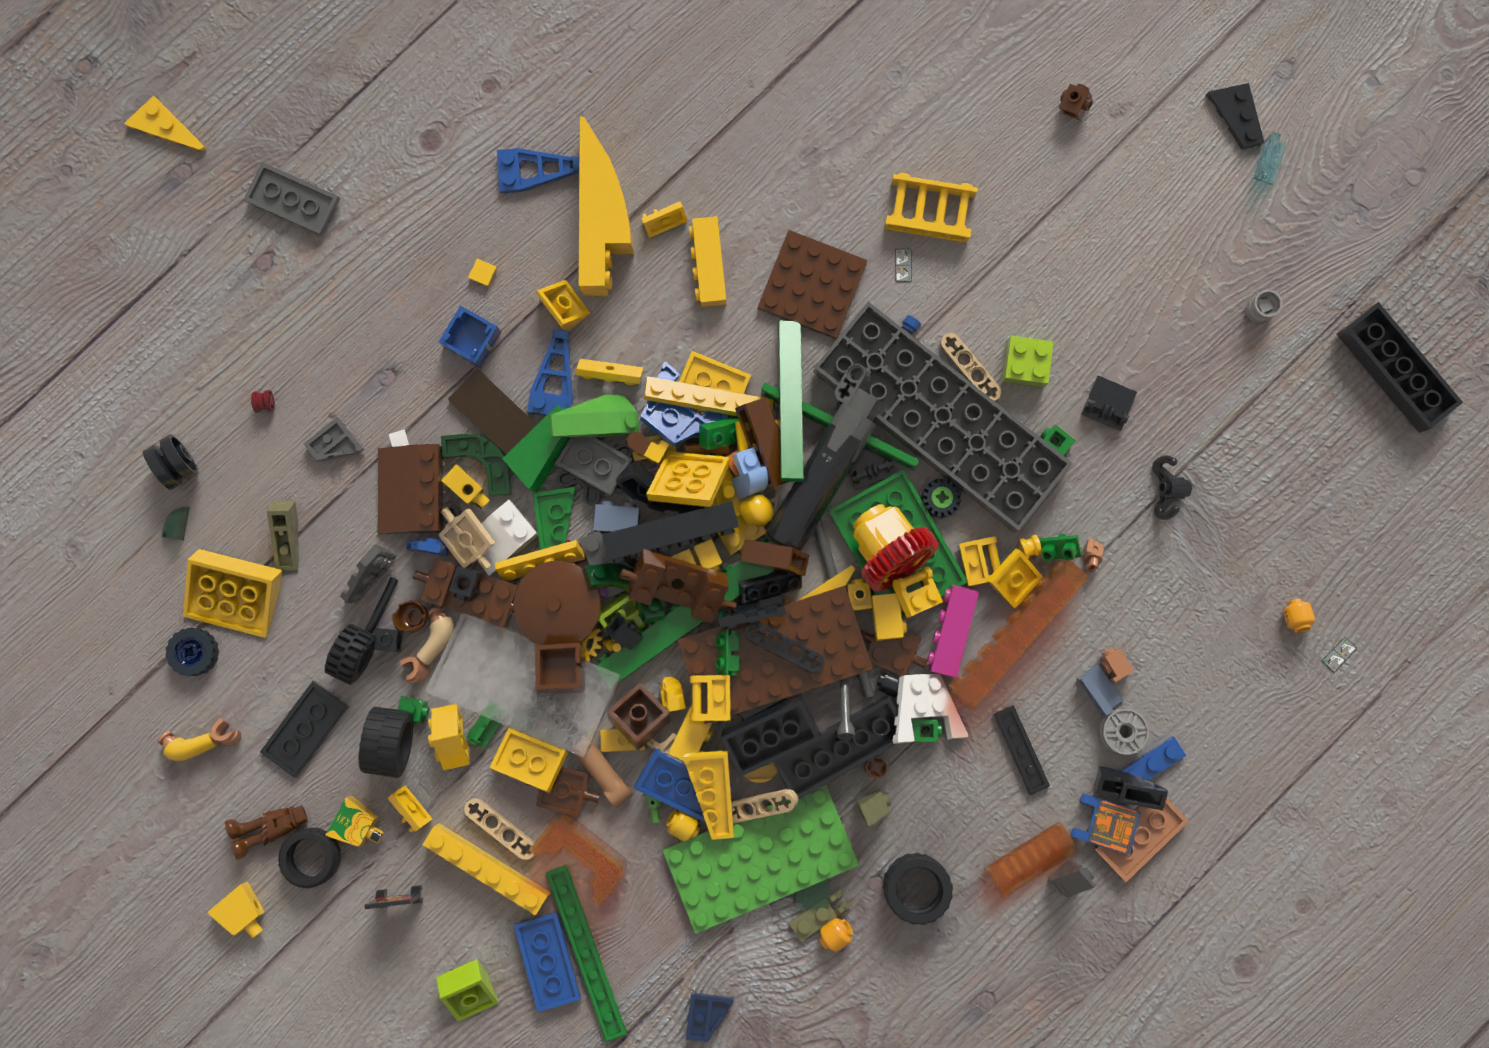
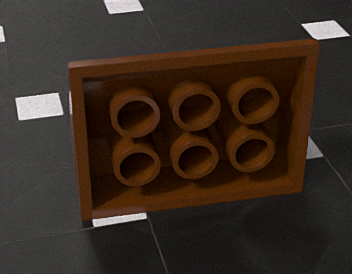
(410, 489)

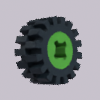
(939, 505)

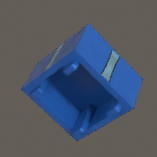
(469, 336)

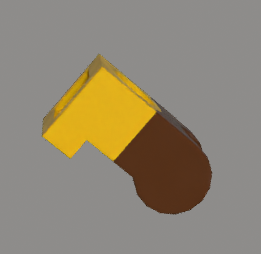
(646, 448)

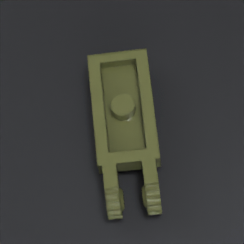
(814, 918)

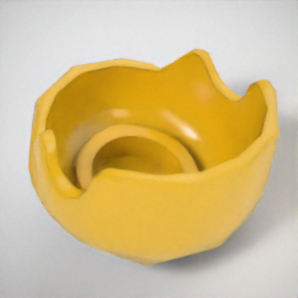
(757, 510)

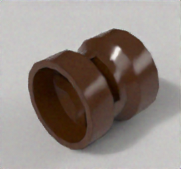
(876, 770)

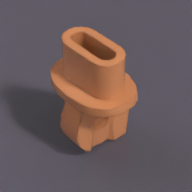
(1093, 555)

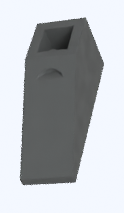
(1072, 879)

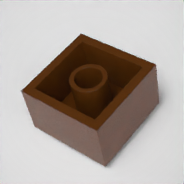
(638, 716)

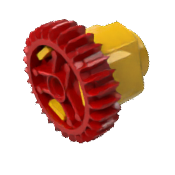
(891, 546)

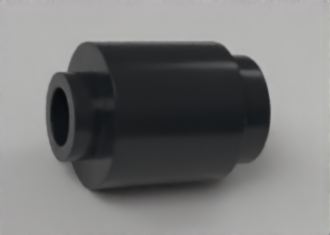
(888, 684)

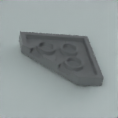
(369, 567)

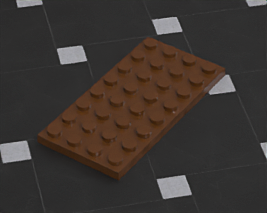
(818, 622)

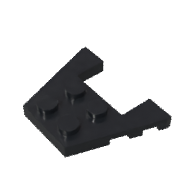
(752, 612)

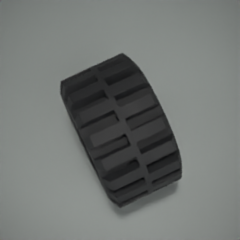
(350, 654)

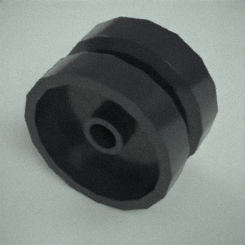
(170, 462)

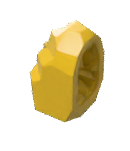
(672, 694)

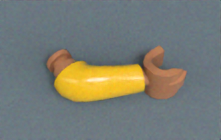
(181, 750)

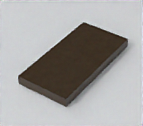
(492, 411)

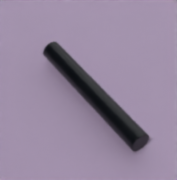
(381, 605)

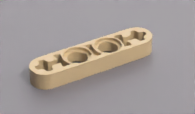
(974, 364)
(758, 807)
(498, 831)

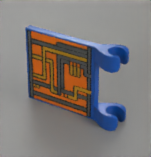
(1110, 825)

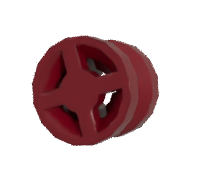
(262, 401)

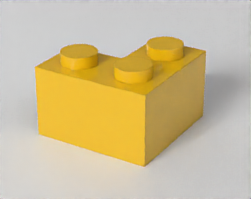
(448, 737)

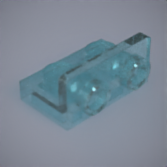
(1270, 159)

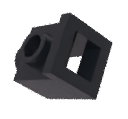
(623, 631)

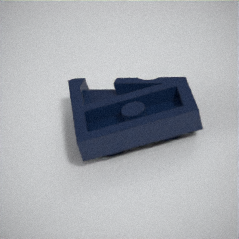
(705, 1015)

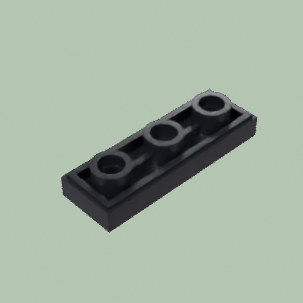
(768, 586)

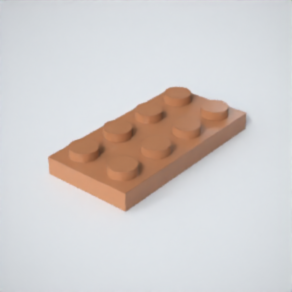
(1152, 833)

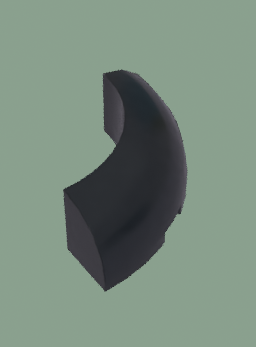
(636, 482)

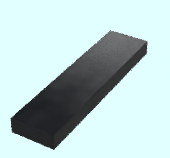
(1021, 750)

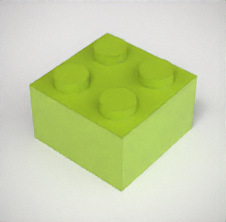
(1027, 361)

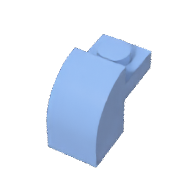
(752, 476)

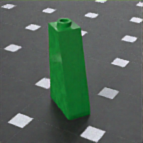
(536, 454)

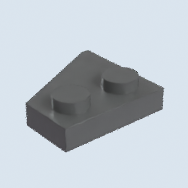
(333, 442)

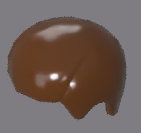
(410, 617)

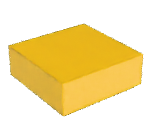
(482, 272)

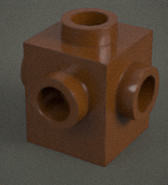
(1076, 101)

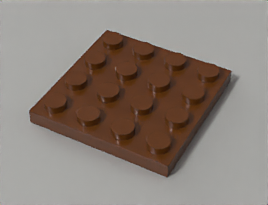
(812, 284)

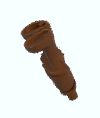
(273, 825)

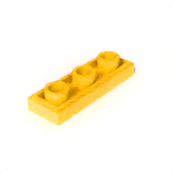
(609, 371)

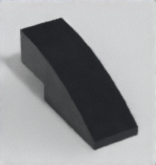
(1130, 788)

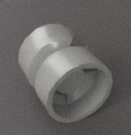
(1263, 306)

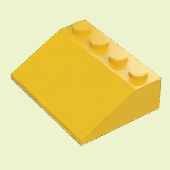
(231, 592)

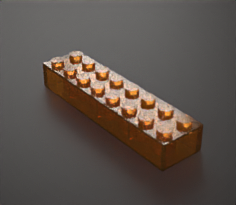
(1017, 634)

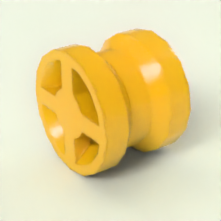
(1030, 546)

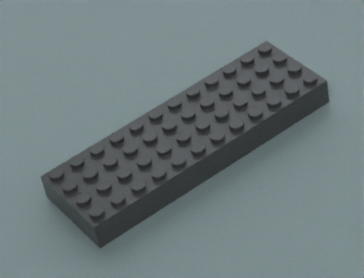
(946, 418)

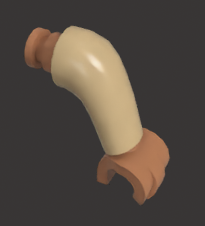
(440, 634)

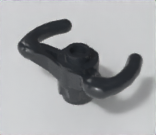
(1169, 488)

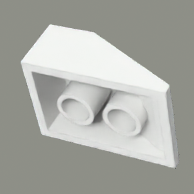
(509, 531)

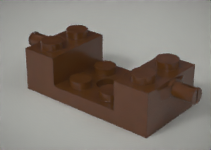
(701, 591)
(492, 605)

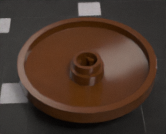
(556, 604)

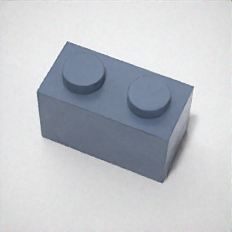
(614, 518)

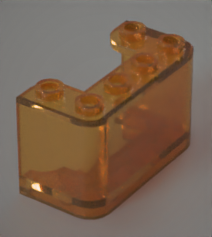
(588, 849)

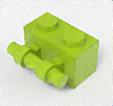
(623, 605)

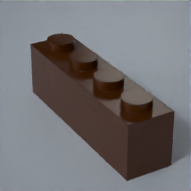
(763, 435)

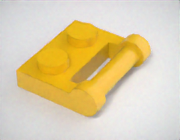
(974, 560)
(921, 598)
(717, 698)

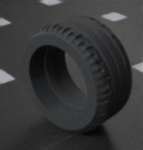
(287, 864)

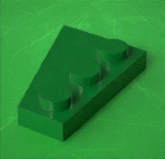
(553, 515)

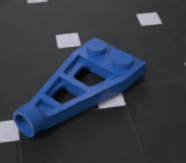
(510, 173)
(542, 402)

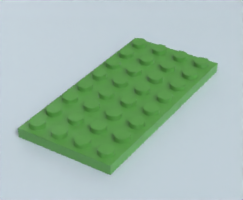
(761, 862)

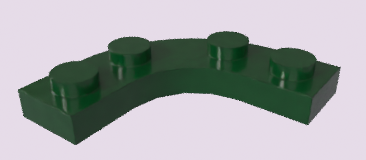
(485, 451)
(609, 576)

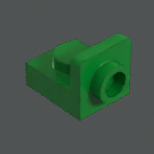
(416, 706)

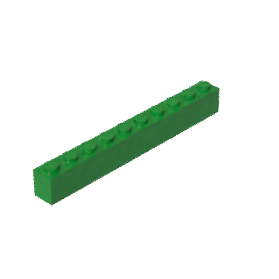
(674, 625)

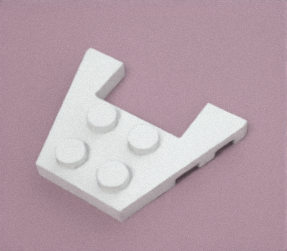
(925, 698)

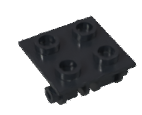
(1109, 403)
(870, 468)

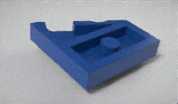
(430, 546)

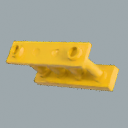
(917, 224)

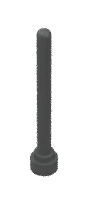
(845, 730)

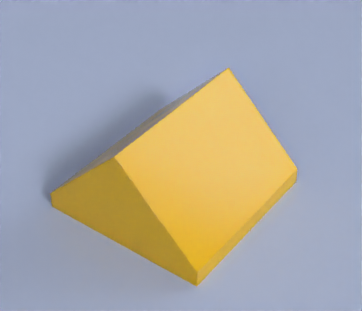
(563, 304)

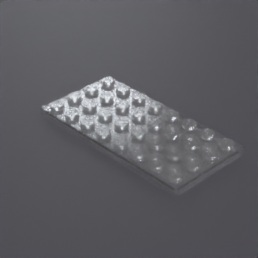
(495, 677)

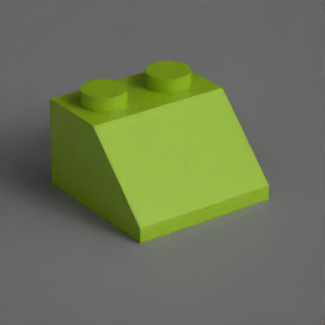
(466, 990)

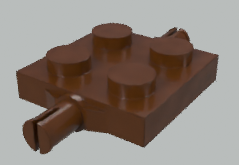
(894, 654)
(567, 792)

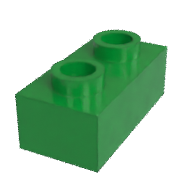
(718, 433)

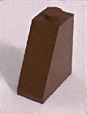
(774, 557)

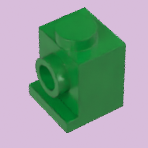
(1064, 440)
(934, 732)

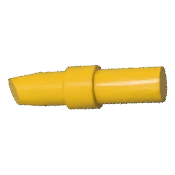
(611, 645)

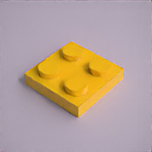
(1015, 578)

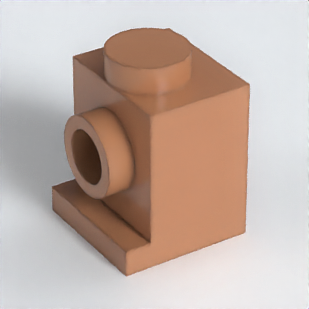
(1115, 664)

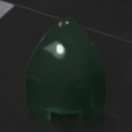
(176, 523)

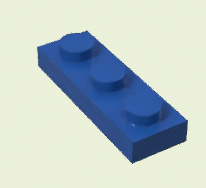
(1156, 759)

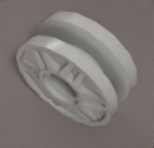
(1137, 731)

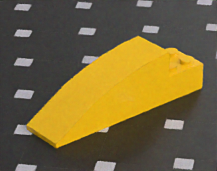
(602, 216)

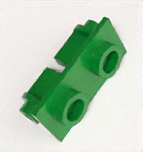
(726, 663)
(482, 731)

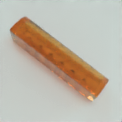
(1031, 859)

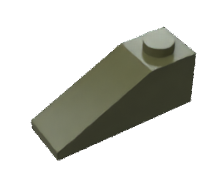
(284, 534)
(873, 806)

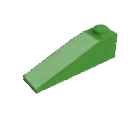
(601, 417)

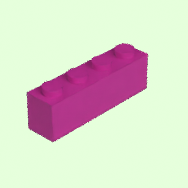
(953, 630)

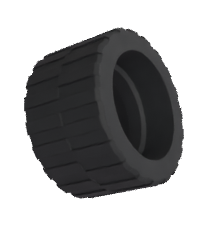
(386, 742)
(932, 911)

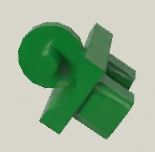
(1060, 547)

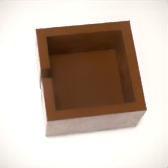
(559, 668)

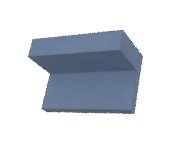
(1100, 689)

